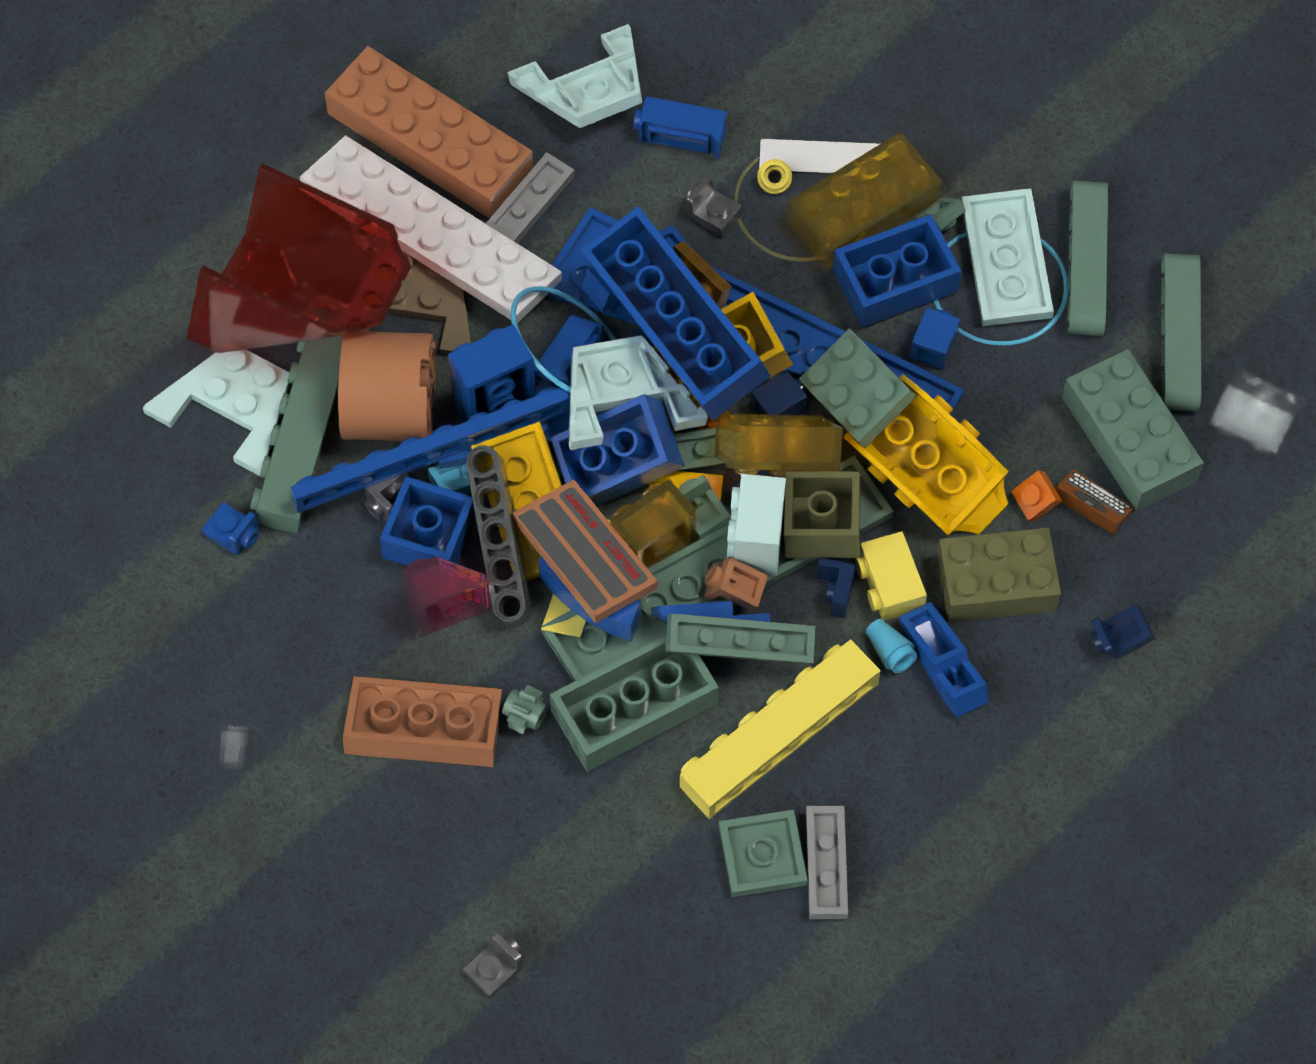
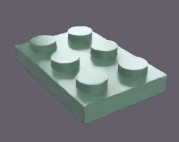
(857, 388)

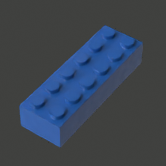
(676, 313)

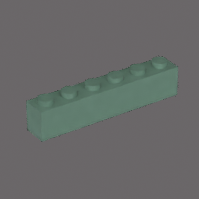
(301, 433)

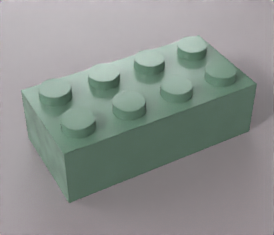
(1132, 430)
(632, 701)

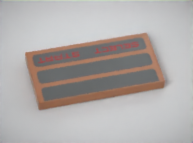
(585, 551)

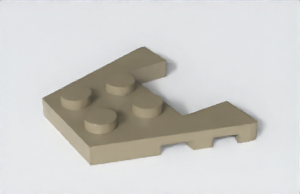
(434, 298)

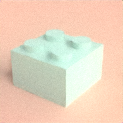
(757, 522)

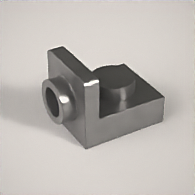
(712, 208)
(380, 495)
(495, 965)

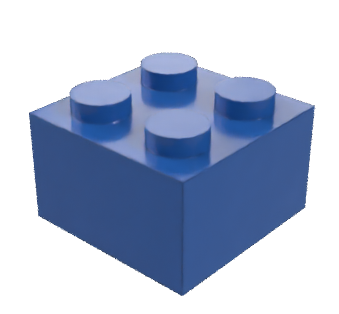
(427, 523)

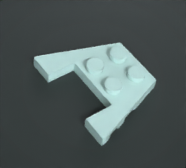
(592, 90)
(616, 373)
(236, 387)

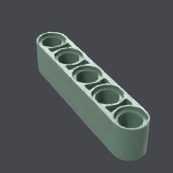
(1088, 258)
(1181, 332)

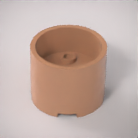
(386, 385)

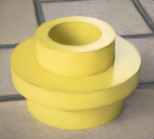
(778, 166)

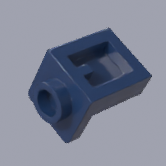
(841, 581)

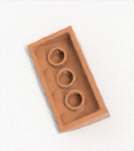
(422, 721)

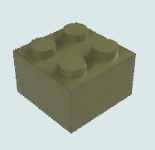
(822, 514)

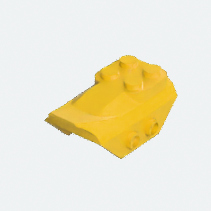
(938, 465)

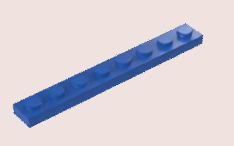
(417, 452)

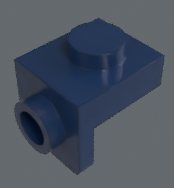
(1122, 632)

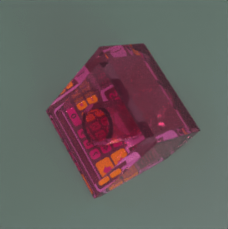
(444, 593)

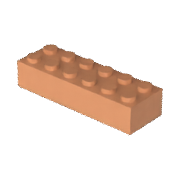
(428, 131)

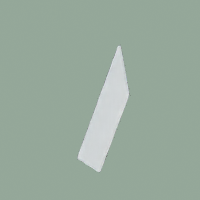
(812, 155)

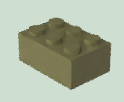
(998, 575)

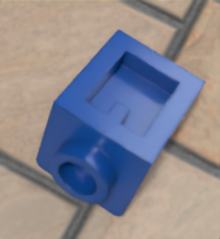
(232, 529)

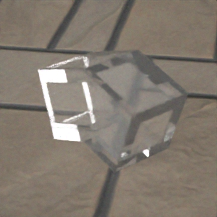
(233, 747)

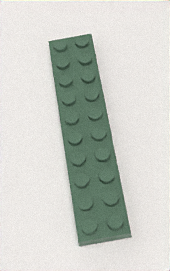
(683, 582)

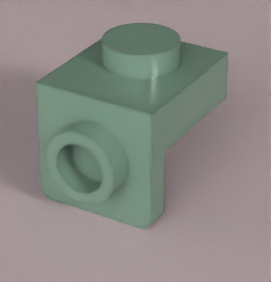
(709, 510)

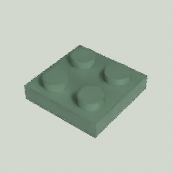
(762, 853)

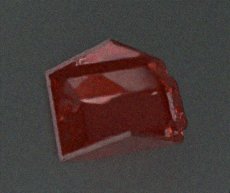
(299, 272)

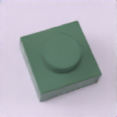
(944, 212)

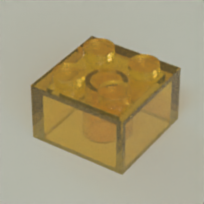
(657, 523)

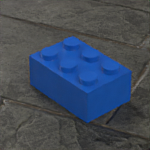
(896, 270)
(491, 372)
(633, 452)

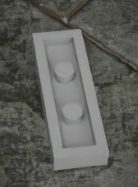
(531, 198)
(826, 862)

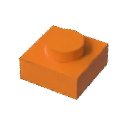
(1036, 496)

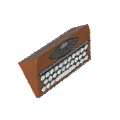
(1094, 501)

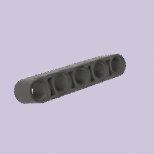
(487, 522)

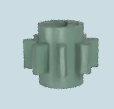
(525, 709)

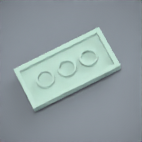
(1007, 257)

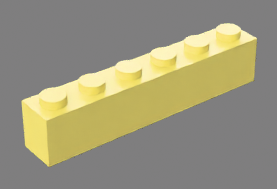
(778, 728)

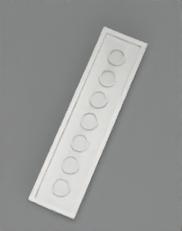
(435, 228)

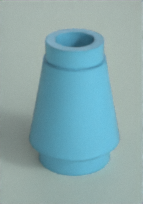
(893, 648)

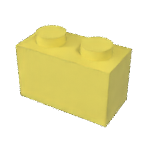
(891, 576)

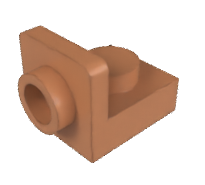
(735, 583)

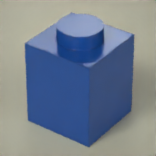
(935, 338)

